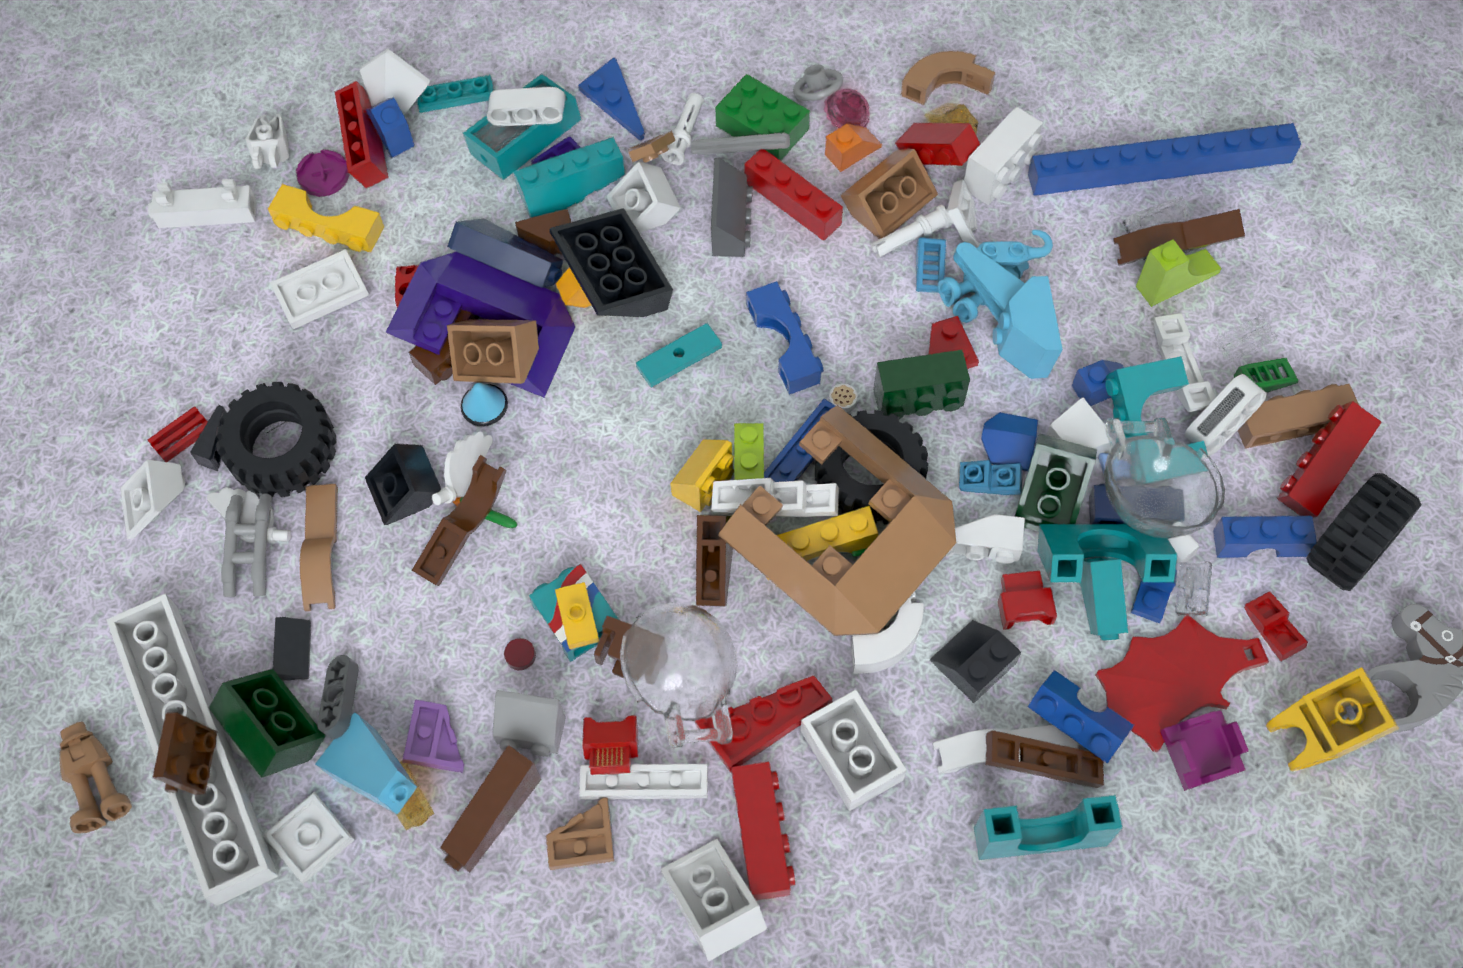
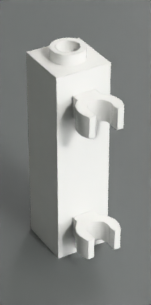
(202, 205)

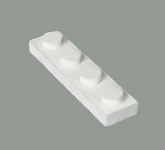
(647, 782)

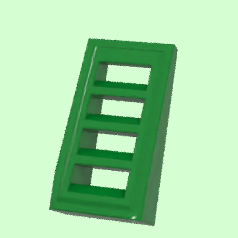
(1264, 366)

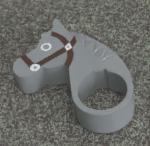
(1435, 668)

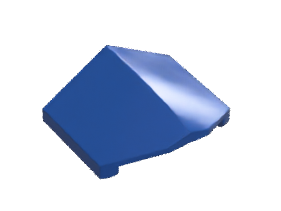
(1009, 439)

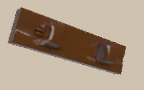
(1044, 759)

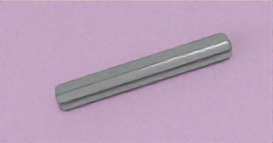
(740, 144)

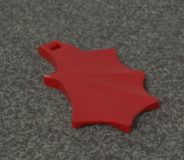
(1175, 676)

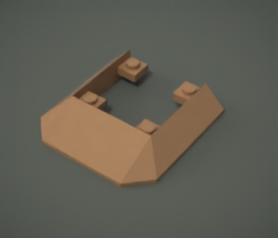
(832, 590)

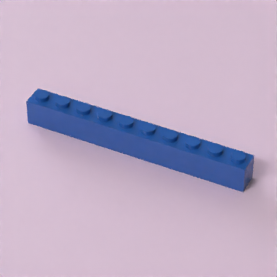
(1163, 159)

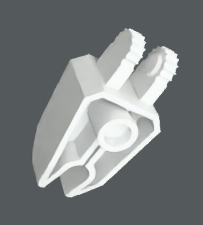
(268, 141)

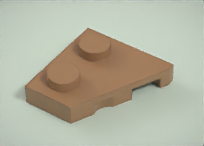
(651, 148)
(582, 840)

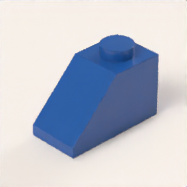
(391, 126)
(1091, 380)

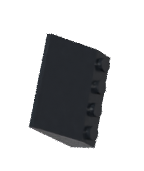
(613, 265)

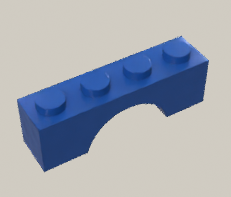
(771, 310)

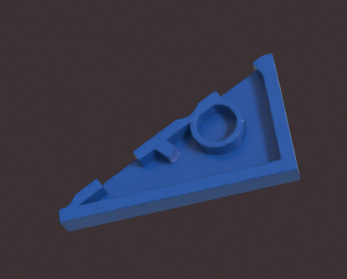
(610, 93)

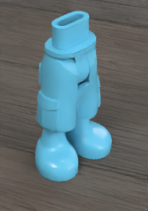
(966, 308)

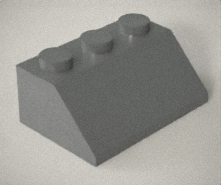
(729, 211)

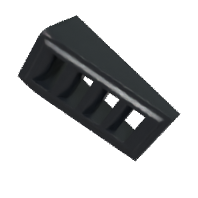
(205, 448)

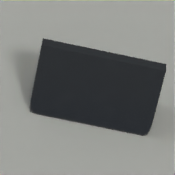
(292, 648)

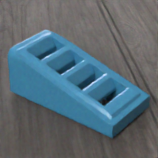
(930, 245)

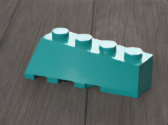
(569, 177)

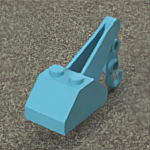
(1024, 311)

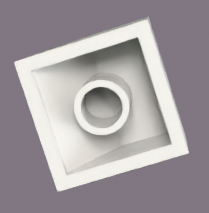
(645, 197)

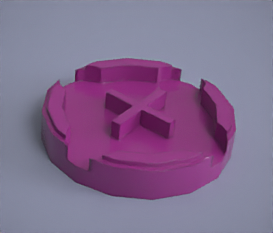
(322, 173)

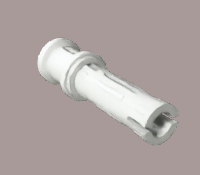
(678, 147)
(921, 227)

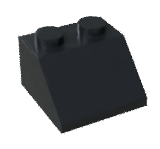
(402, 482)
(976, 659)

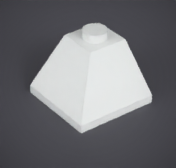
(392, 77)
(149, 493)

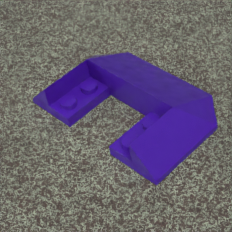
(460, 282)

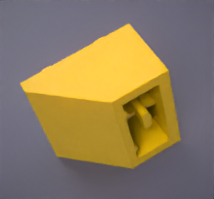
(707, 464)

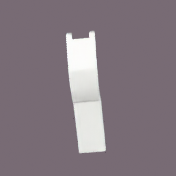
(970, 747)

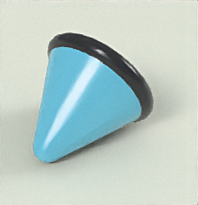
(484, 404)

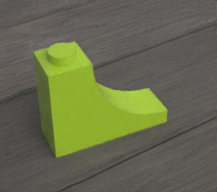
(1172, 272)

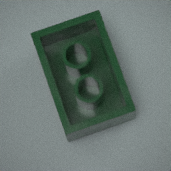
(921, 384)
(266, 722)

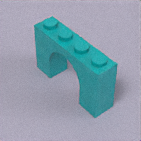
(1134, 384)
(1066, 545)
(1089, 825)

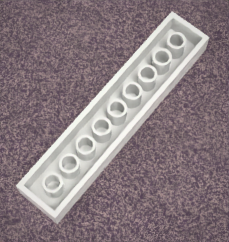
(165, 679)

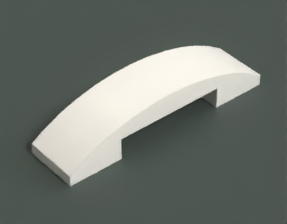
(1173, 342)

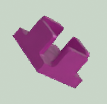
(1205, 749)

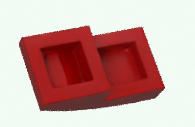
(1273, 624)

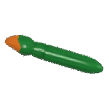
(495, 517)

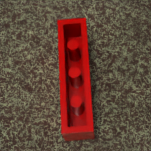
(360, 139)
(793, 194)
(1328, 460)
(761, 832)

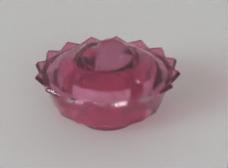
(847, 107)

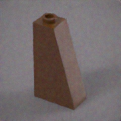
(490, 809)

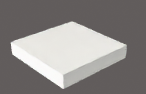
(308, 837)

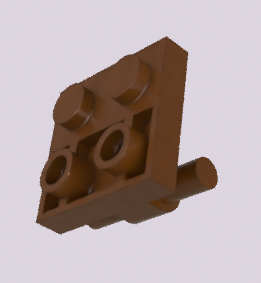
(184, 754)

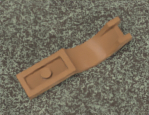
(318, 544)

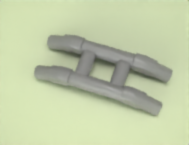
(256, 558)

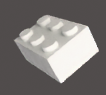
(1003, 156)
(852, 750)

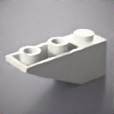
(991, 537)

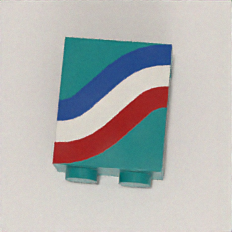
(546, 602)

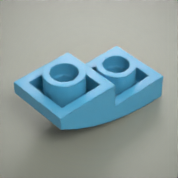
(991, 479)

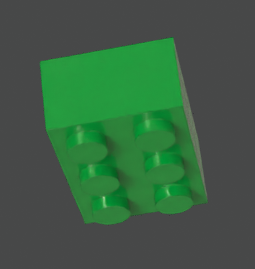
(760, 110)

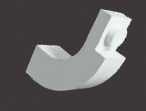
(885, 649)

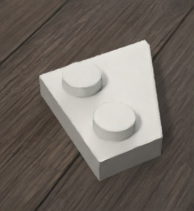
(962, 212)

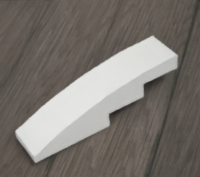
(795, 496)

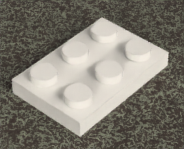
(319, 289)

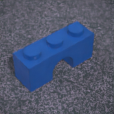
(1286, 534)
(1096, 731)

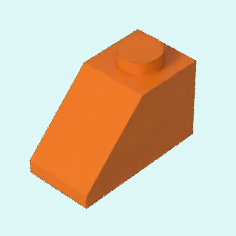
(850, 145)

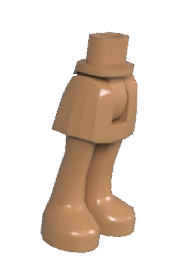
(80, 759)

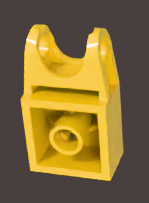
(1323, 722)

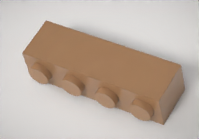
(1293, 415)

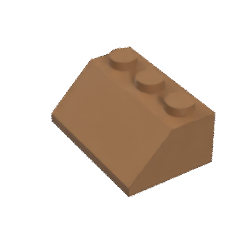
(890, 193)
(492, 350)

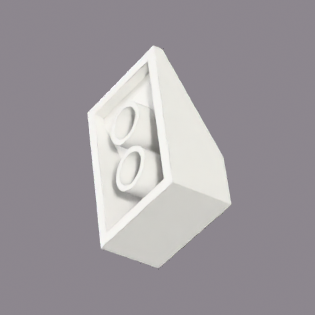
(714, 899)

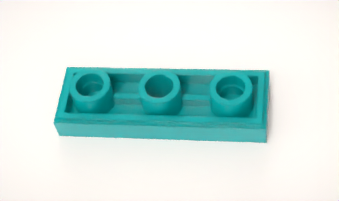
(455, 93)
(692, 348)

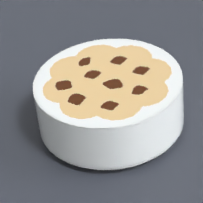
(843, 396)

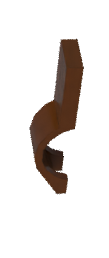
(1187, 235)
(460, 523)

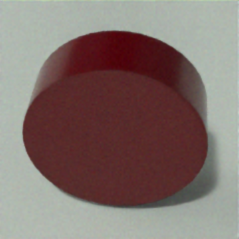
(519, 654)

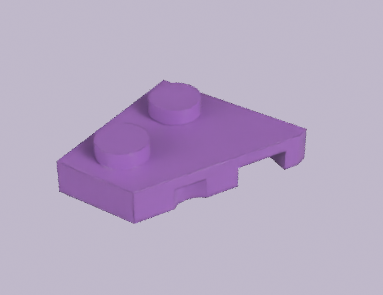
(432, 739)

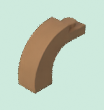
(943, 69)

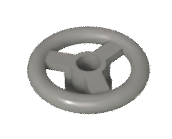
(816, 79)

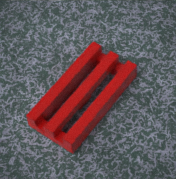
(176, 431)

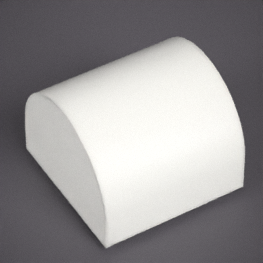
(1185, 547)

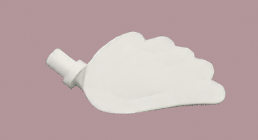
(459, 466)
(221, 501)

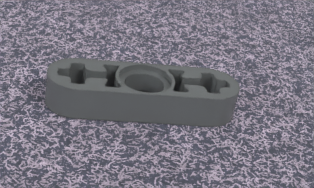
(336, 716)

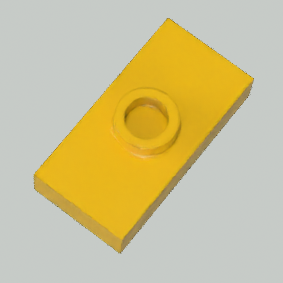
(577, 615)

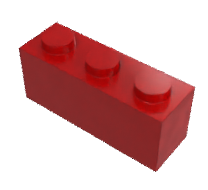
(940, 142)

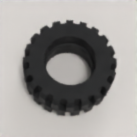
(253, 414)
(895, 436)
(1363, 531)

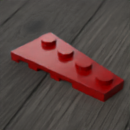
(767, 719)

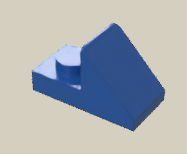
(1152, 599)

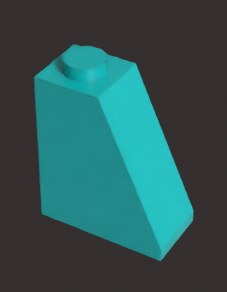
(1104, 597)

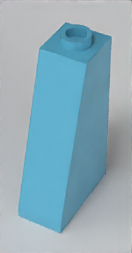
(367, 766)

